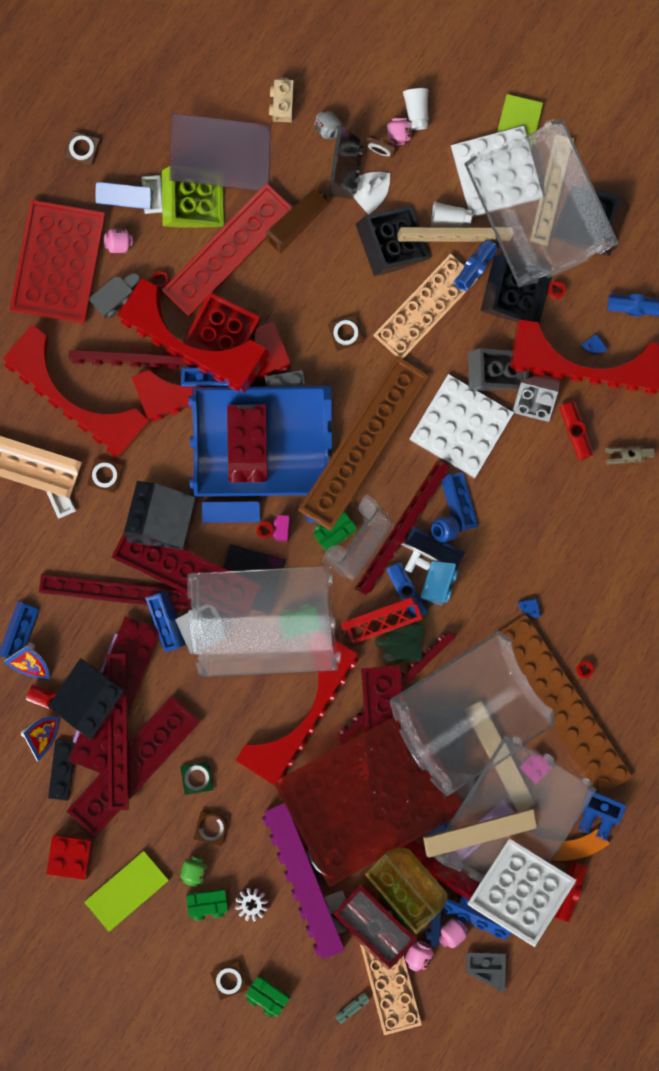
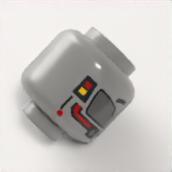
(327, 124)

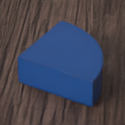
(594, 345)
(530, 608)

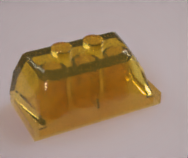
(408, 887)

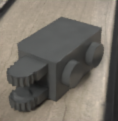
(114, 295)

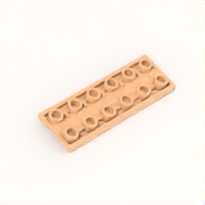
(422, 309)
(38, 467)
(392, 994)

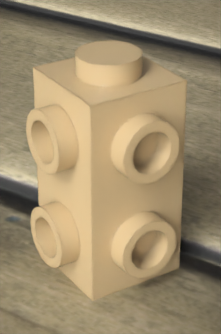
(283, 100)

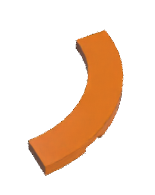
(580, 847)

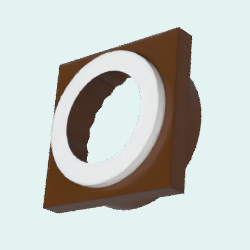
(381, 146)
(86, 159)
(341, 344)
(111, 486)
(217, 840)
(232, 968)

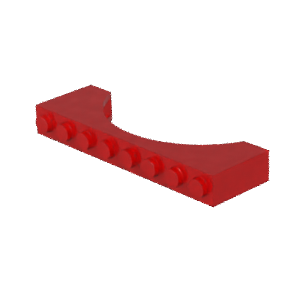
(535, 354)
(234, 366)
(165, 398)
(113, 430)
(272, 758)

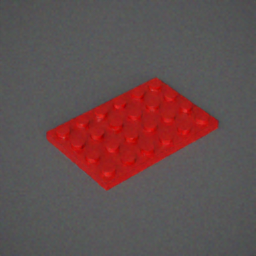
(57, 261)

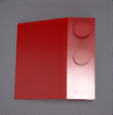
(221, 325)

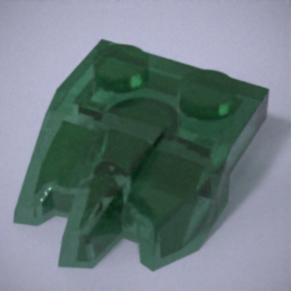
(402, 643)

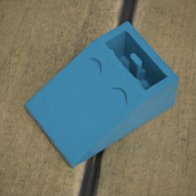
(437, 583)

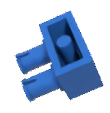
(604, 808)

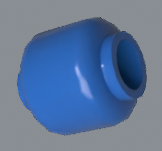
(445, 529)

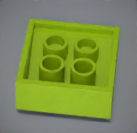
(191, 204)

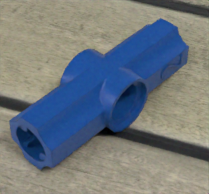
(475, 265)
(633, 305)
(400, 579)

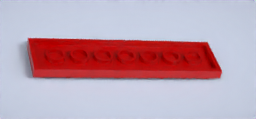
(226, 250)

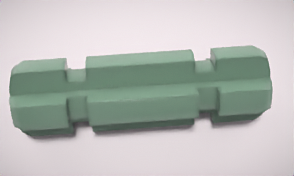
(352, 1008)

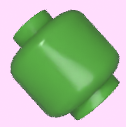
(193, 871)

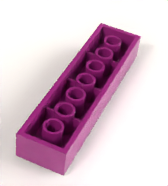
(304, 881)

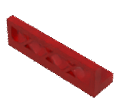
(377, 614)

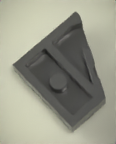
(488, 968)

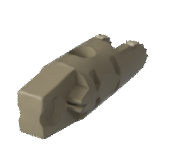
(638, 454)

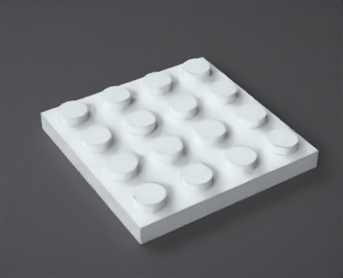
(462, 153)
(461, 426)
(522, 892)

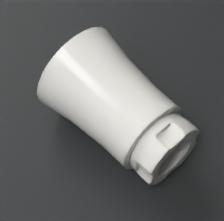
(417, 107)
(450, 216)

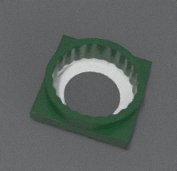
(187, 769)

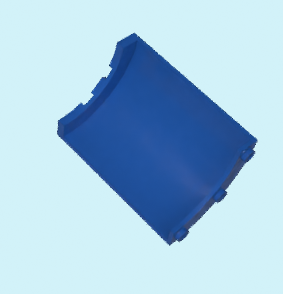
(296, 439)

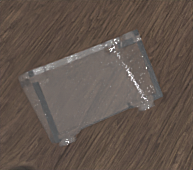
(353, 560)

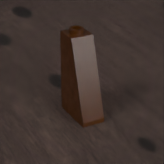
(296, 220)

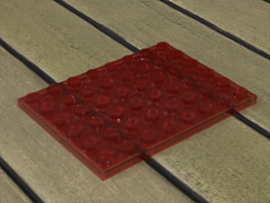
(363, 801)

